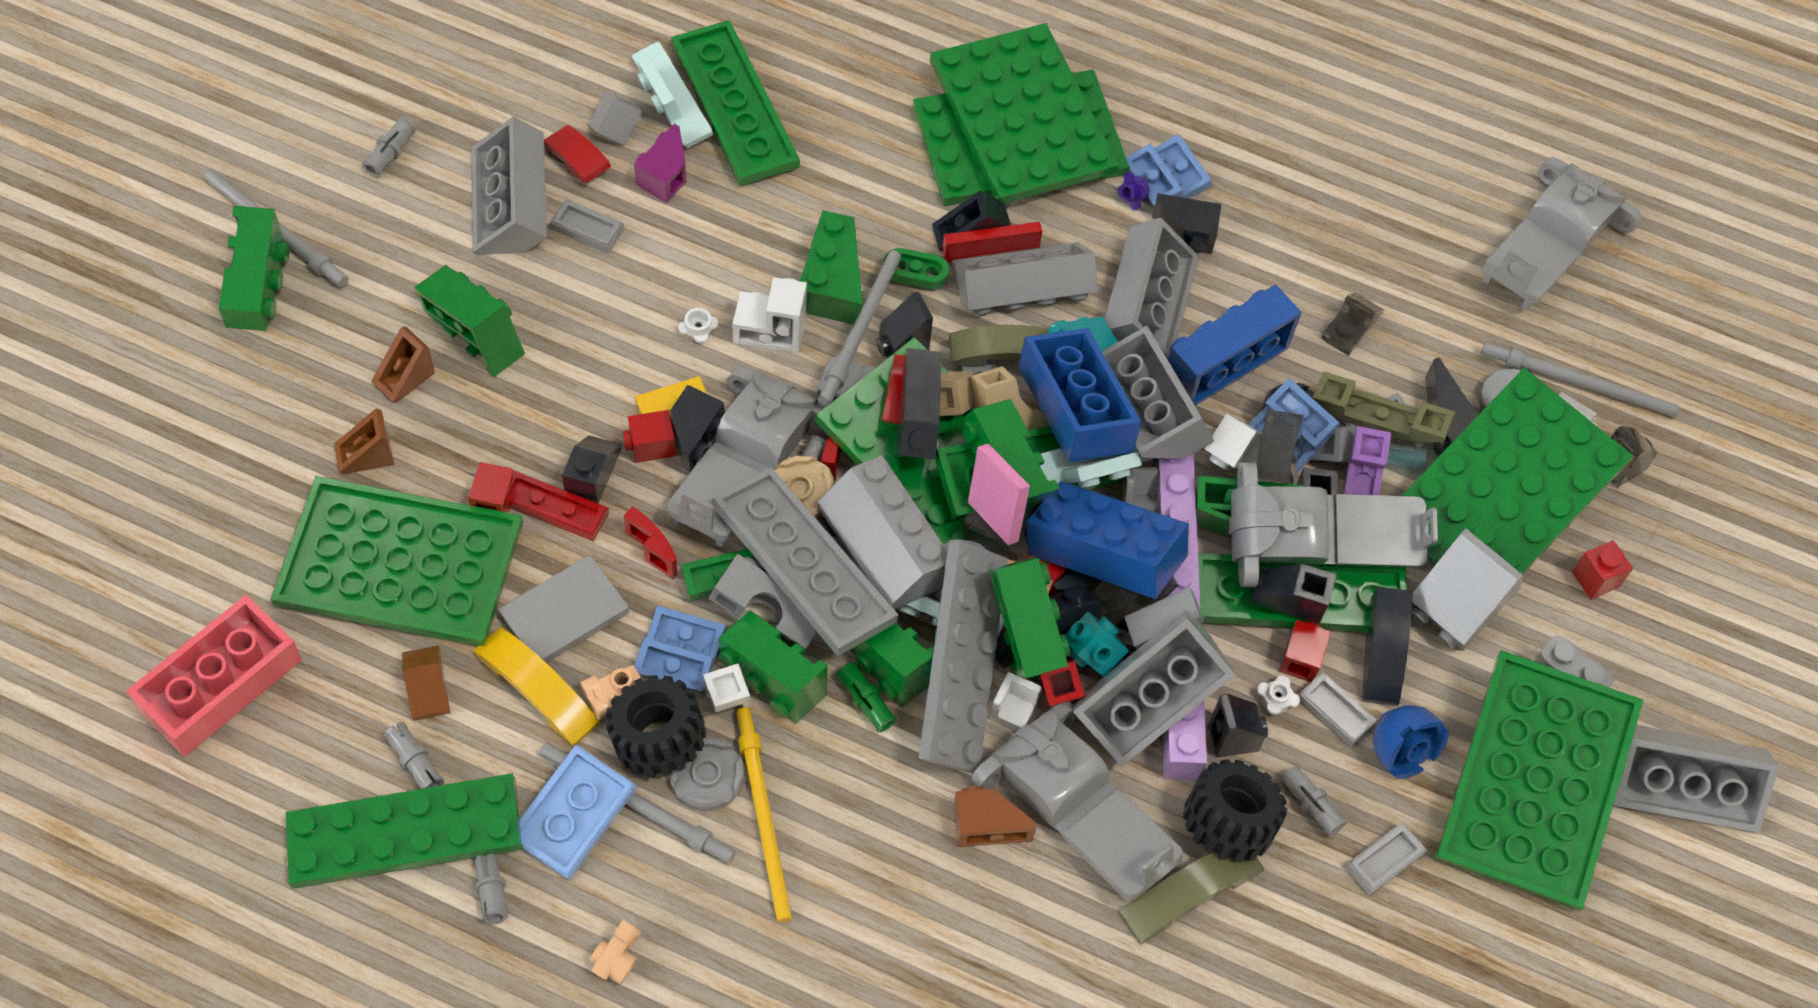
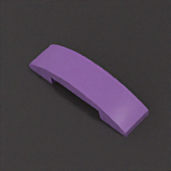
(1367, 461)

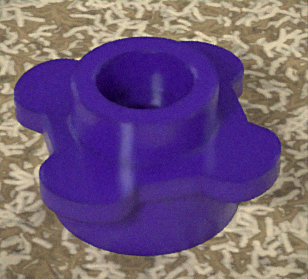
(1134, 190)

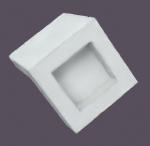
(726, 688)
(1015, 702)

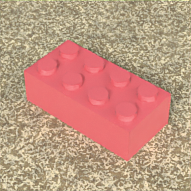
(214, 675)

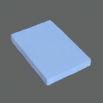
(573, 811)

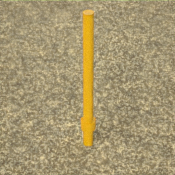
(750, 746)

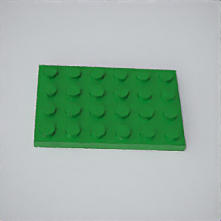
(1023, 113)
(953, 160)
(857, 429)
(1518, 473)
(398, 561)
(1539, 780)

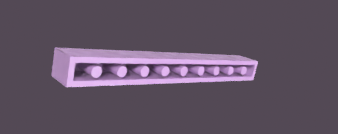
(1185, 742)

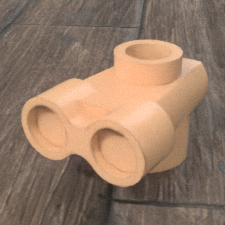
(602, 690)
(613, 958)

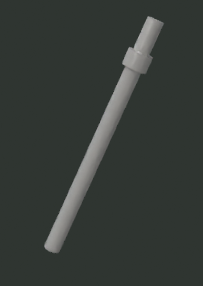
(317, 261)
(1517, 358)
(837, 373)
(697, 837)

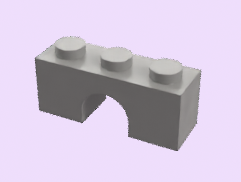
(748, 584)

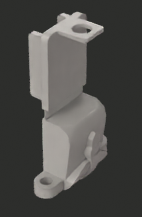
(1557, 230)
(751, 437)
(1321, 528)
(1073, 794)

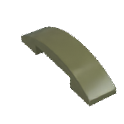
(993, 342)
(1370, 411)
(1184, 892)

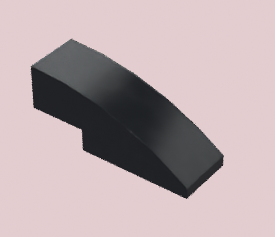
(1387, 645)

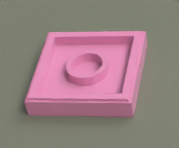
(998, 494)

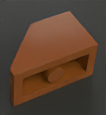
(989, 819)

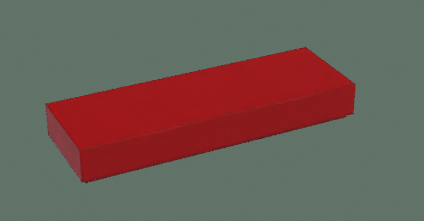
(991, 241)
(556, 506)

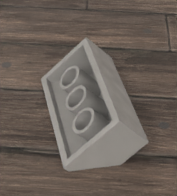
(509, 189)
(1025, 277)
(1152, 283)
(1167, 414)
(885, 533)
(1154, 688)
(1697, 779)

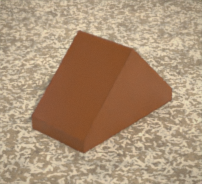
(404, 366)
(365, 445)
(425, 682)

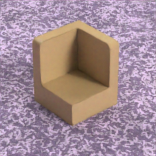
(956, 393)

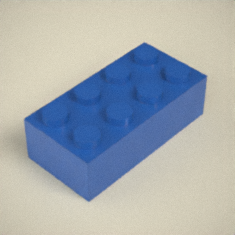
(1234, 343)
(1079, 395)
(1108, 539)

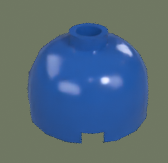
(1408, 739)

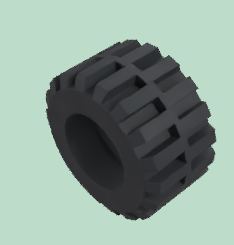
(658, 749)
(1234, 810)

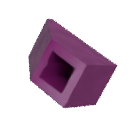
(663, 165)

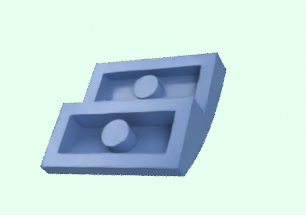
(1169, 169)
(1317, 422)
(680, 647)

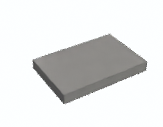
(564, 609)

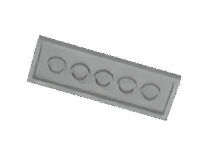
(805, 561)
(962, 660)

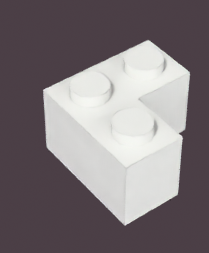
(774, 319)
(1234, 444)

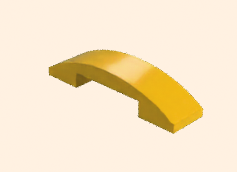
(539, 685)

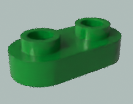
(918, 266)

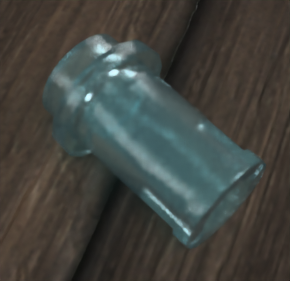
(1407, 456)

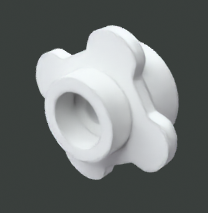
(701, 317)
(1274, 704)

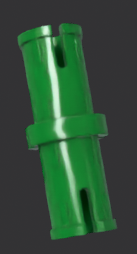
(866, 697)

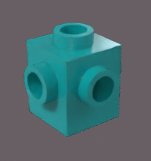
(1095, 643)

